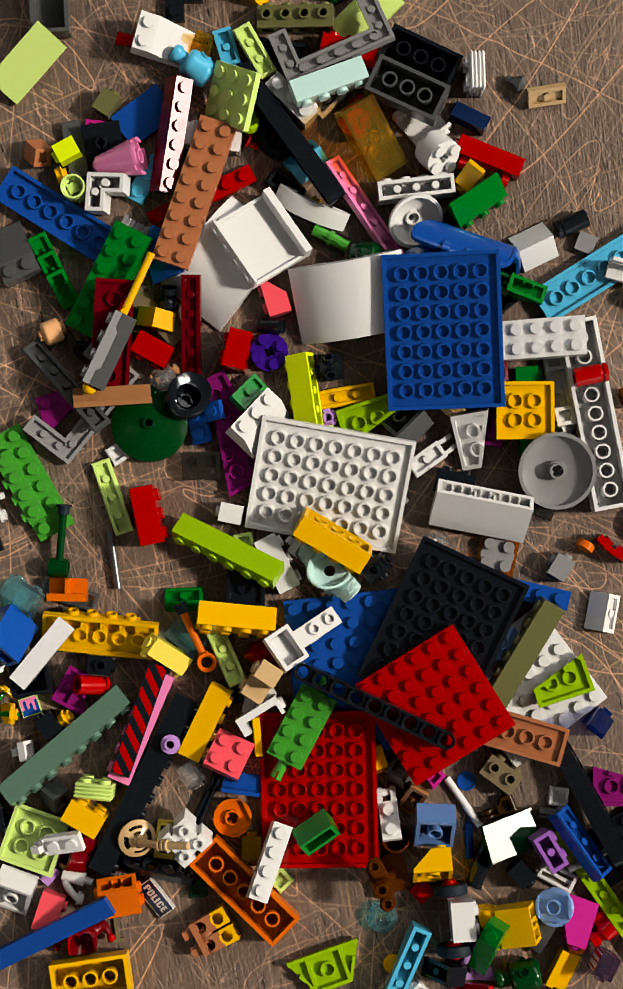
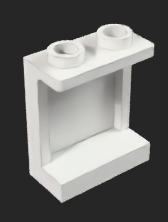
(243, 720)

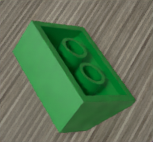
(477, 202)

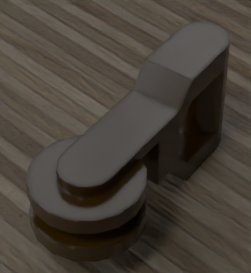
(487, 815)

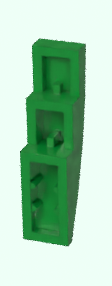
(53, 269)
(522, 289)

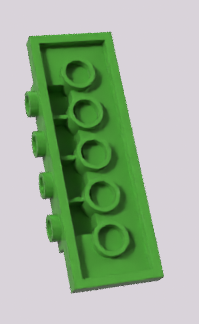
(29, 483)

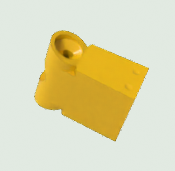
(521, 918)

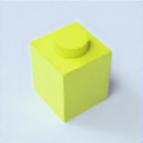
(66, 151)

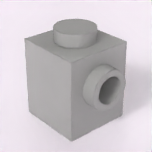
(559, 566)

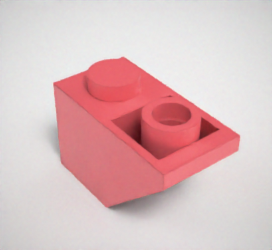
(275, 300)

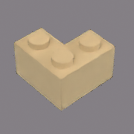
(260, 681)

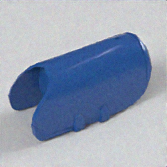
(441, 237)

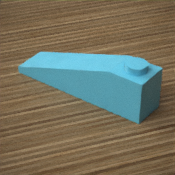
(409, 955)

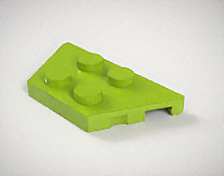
(328, 966)

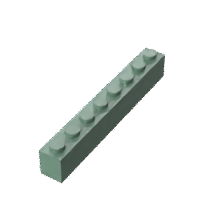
(65, 746)

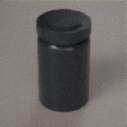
(571, 224)

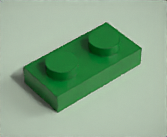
(248, 392)

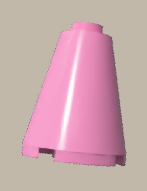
(123, 158)

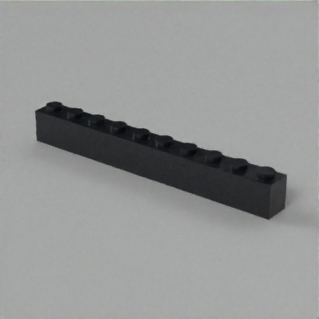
(143, 783)

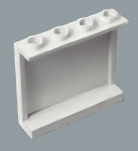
(261, 239)

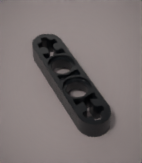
(158, 872)

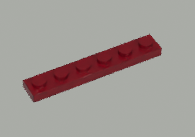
(191, 324)

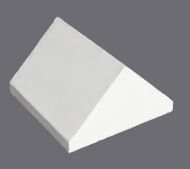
(535, 246)

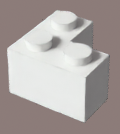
(101, 187)

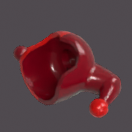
(86, 941)

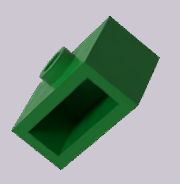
(315, 832)

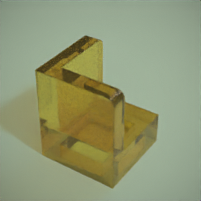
(202, 42)

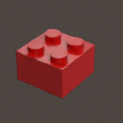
(237, 350)

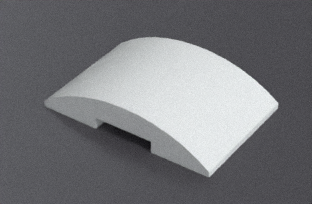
(221, 282)
(339, 298)

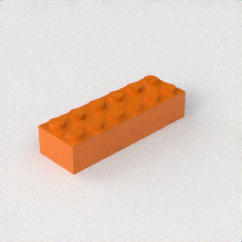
(230, 878)

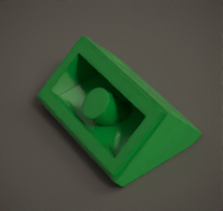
(174, 596)

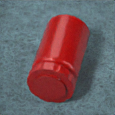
(590, 374)
(90, 685)

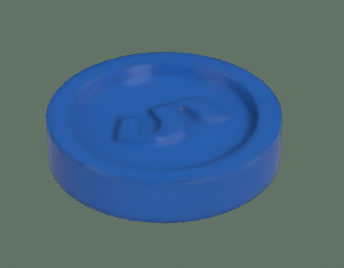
(466, 780)

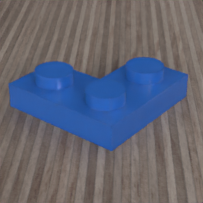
(200, 426)

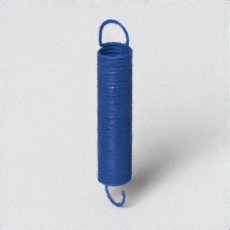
(468, 842)

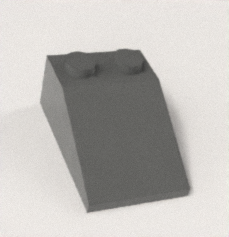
(17, 256)

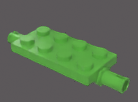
(300, 728)

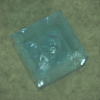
(22, 595)

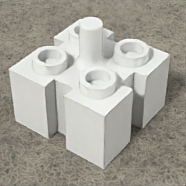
(187, 830)

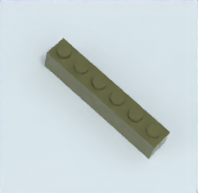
(525, 648)

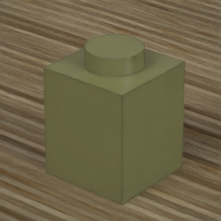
(107, 103)

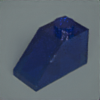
(598, 721)

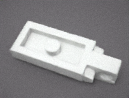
(59, 843)

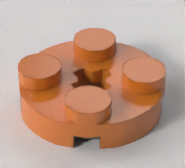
(237, 807)

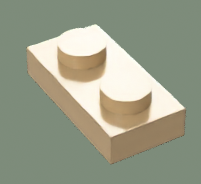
(546, 95)

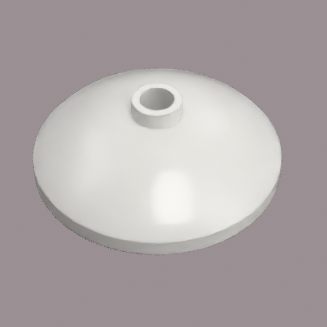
(422, 207)

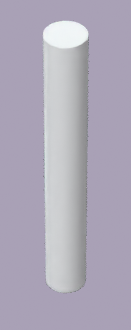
(463, 802)

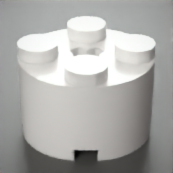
(437, 152)

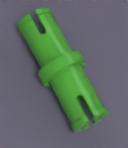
(330, 237)

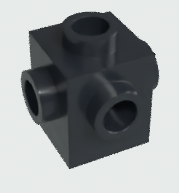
(330, 367)
(377, 567)

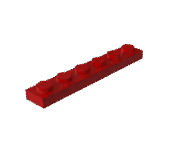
(227, 186)

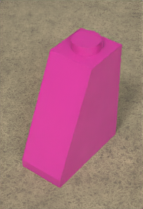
(579, 928)

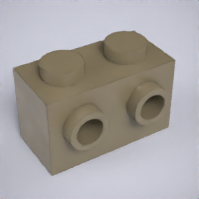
(500, 773)

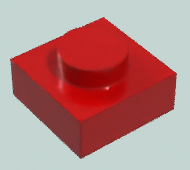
(421, 891)

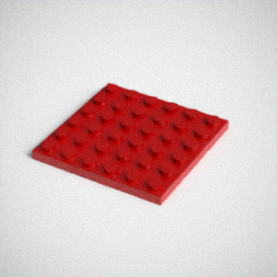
(446, 688)

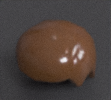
(398, 845)

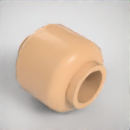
(52, 331)

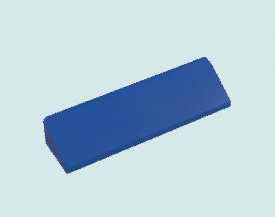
(580, 843)

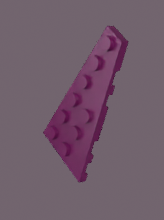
(236, 462)

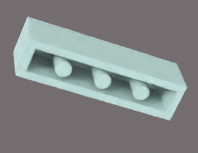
(328, 82)

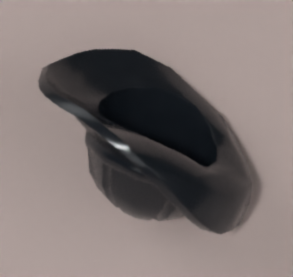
(188, 395)

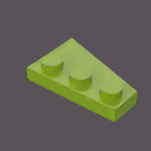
(364, 415)
(565, 684)

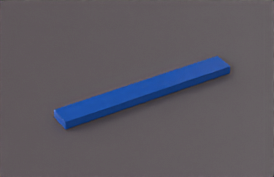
(55, 931)

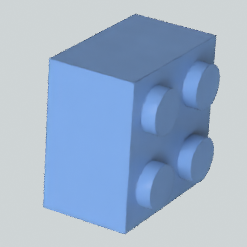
(434, 824)

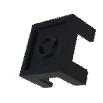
(243, 590)

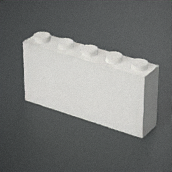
(481, 510)

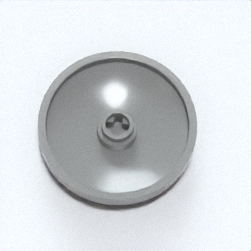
(557, 470)

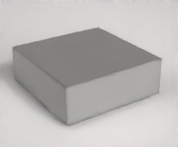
(585, 243)

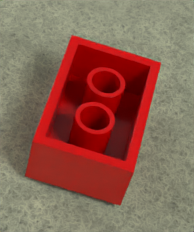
(148, 515)

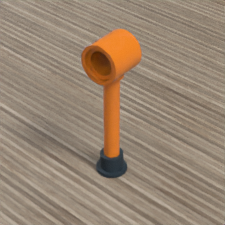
(181, 609)

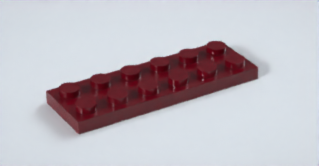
(110, 296)

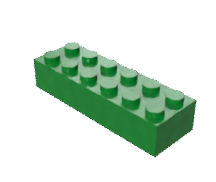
(118, 259)

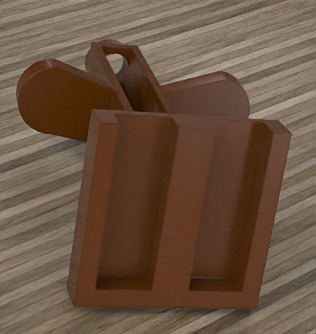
(387, 876)

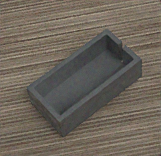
(53, 15)

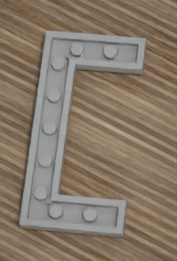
(359, 44)
(67, 447)

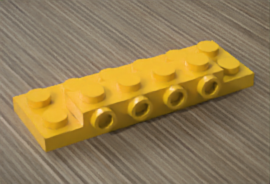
(103, 633)

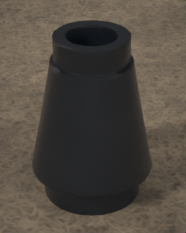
(272, 325)

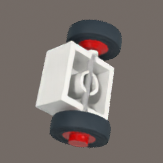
(462, 919)

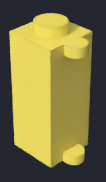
(166, 654)

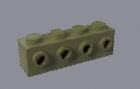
(296, 17)

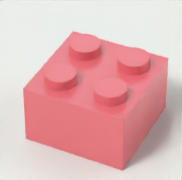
(228, 755)

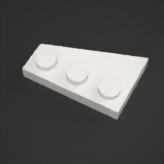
(470, 436)

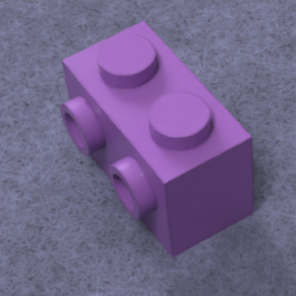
(548, 850)

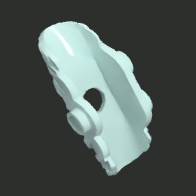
(339, 585)

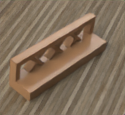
(113, 396)

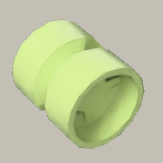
(73, 188)

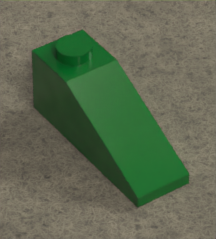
(488, 945)

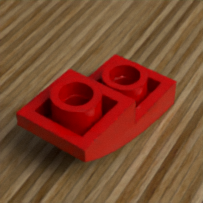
(606, 544)

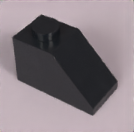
(444, 971)

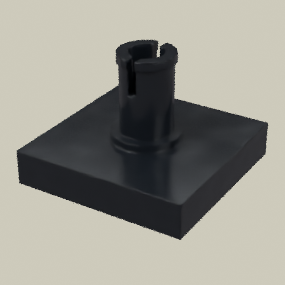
(100, 138)

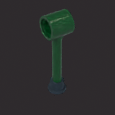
(59, 565)

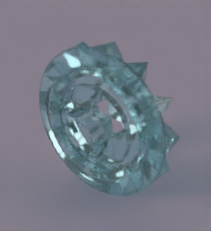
(380, 925)

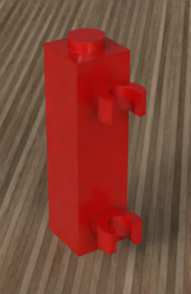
(489, 157)

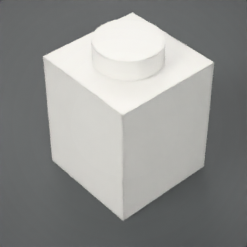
(229, 513)

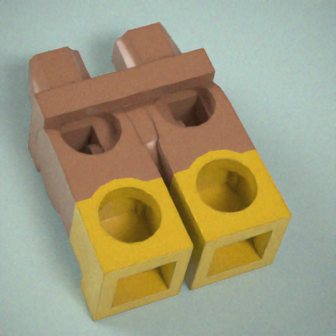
(210, 932)

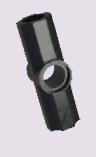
(478, 871)

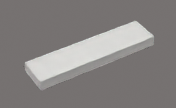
(41, 653)

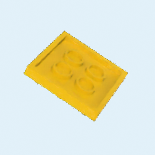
(527, 410)

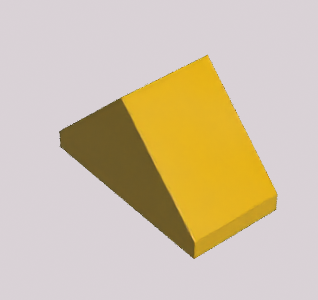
(156, 318)

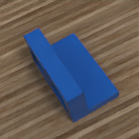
(247, 784)

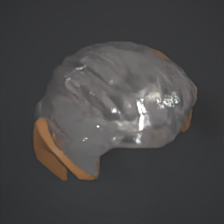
(163, 379)

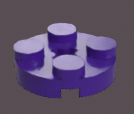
(259, 357)

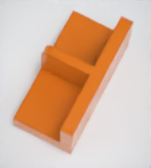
(68, 590)

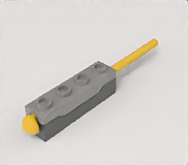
(113, 338)

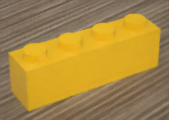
(205, 721)

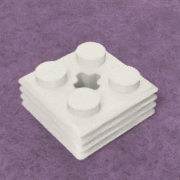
(475, 73)

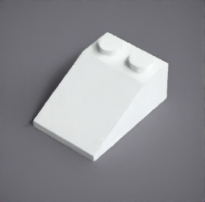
(157, 37)

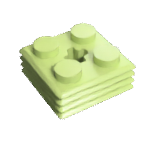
(94, 788)

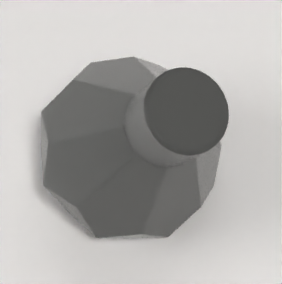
(516, 82)

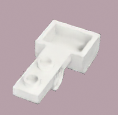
(289, 646)

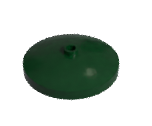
(148, 442)

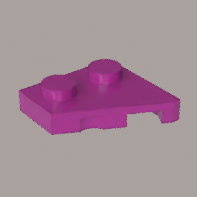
(64, 693)

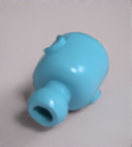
(193, 65)

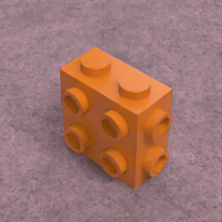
(122, 892)

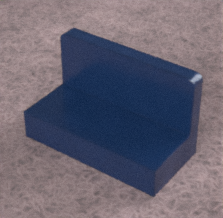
(469, 118)

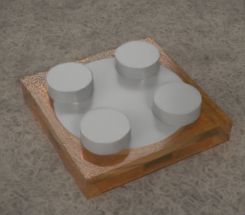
(498, 554)

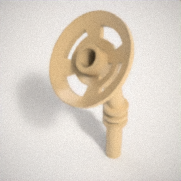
(139, 839)

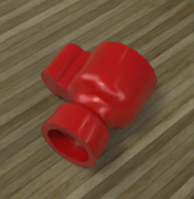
(604, 931)

